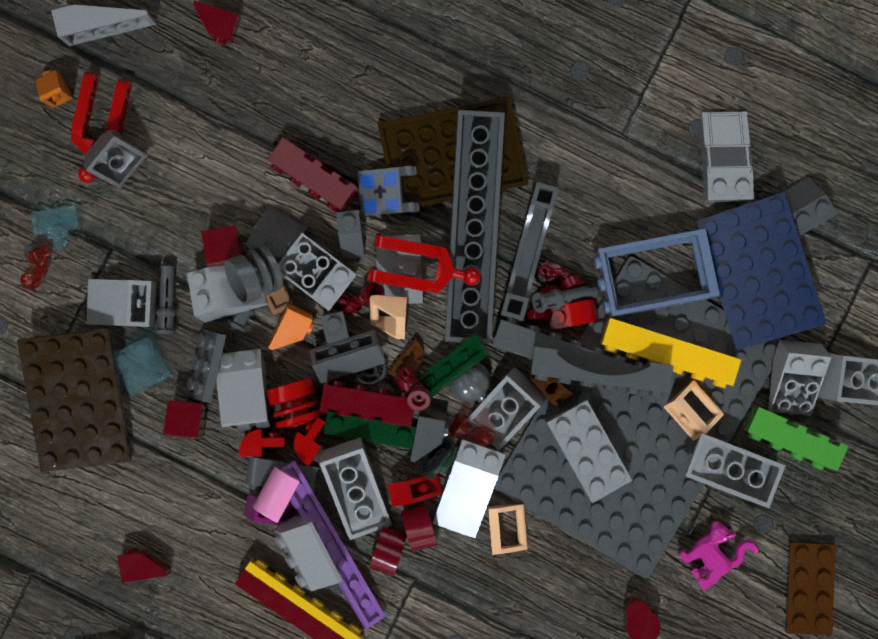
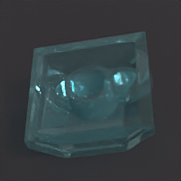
(141, 366)

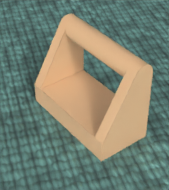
(395, 307)
(687, 417)
(495, 530)

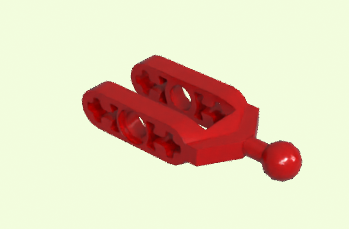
(84, 111)
(445, 269)

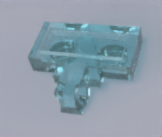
(56, 224)

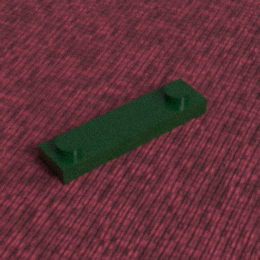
(454, 364)
(370, 430)

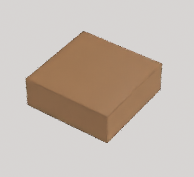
(278, 300)

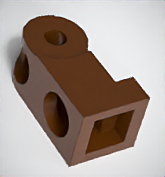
(555, 392)

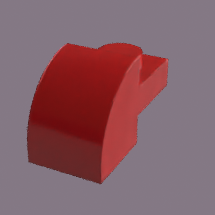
(573, 314)
(254, 442)
(304, 445)

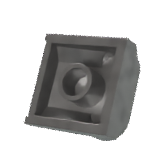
(113, 158)

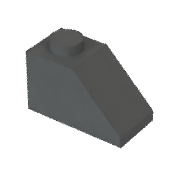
(350, 234)
(335, 327)
(428, 436)

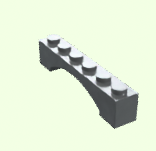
(529, 251)
(653, 377)

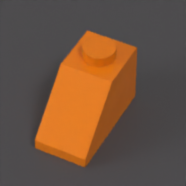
(53, 89)
(291, 327)

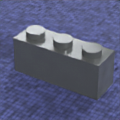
(347, 356)

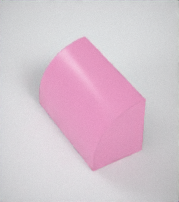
(276, 494)

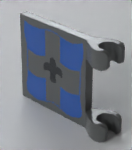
(382, 191)

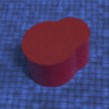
(419, 527)
(388, 551)
(640, 620)

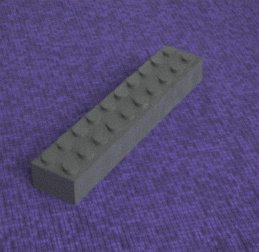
(474, 223)

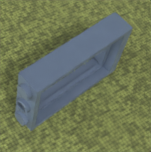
(704, 265)

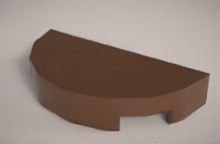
(411, 358)

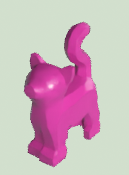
(714, 560)

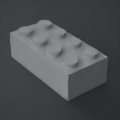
(588, 450)

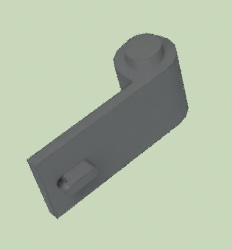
(261, 467)

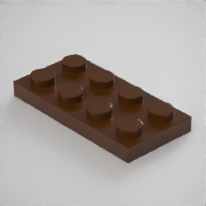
(810, 588)

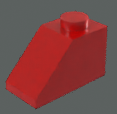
(413, 490)

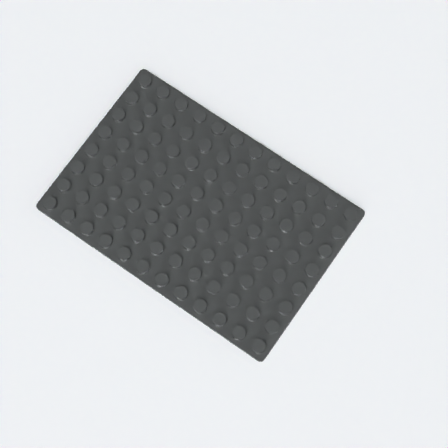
(642, 516)

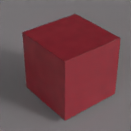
(221, 245)
(185, 420)

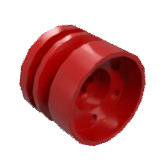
(294, 403)

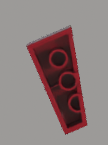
(313, 175)
(366, 403)

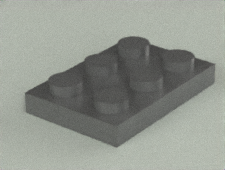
(206, 365)

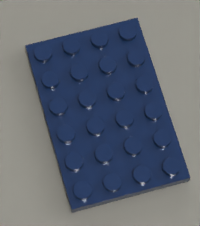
(762, 272)

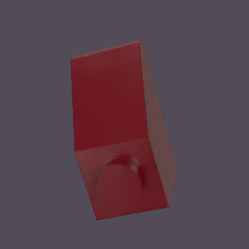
(219, 23)
(140, 565)

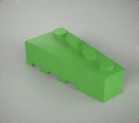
(795, 438)

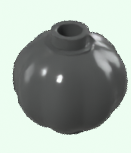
(471, 384)

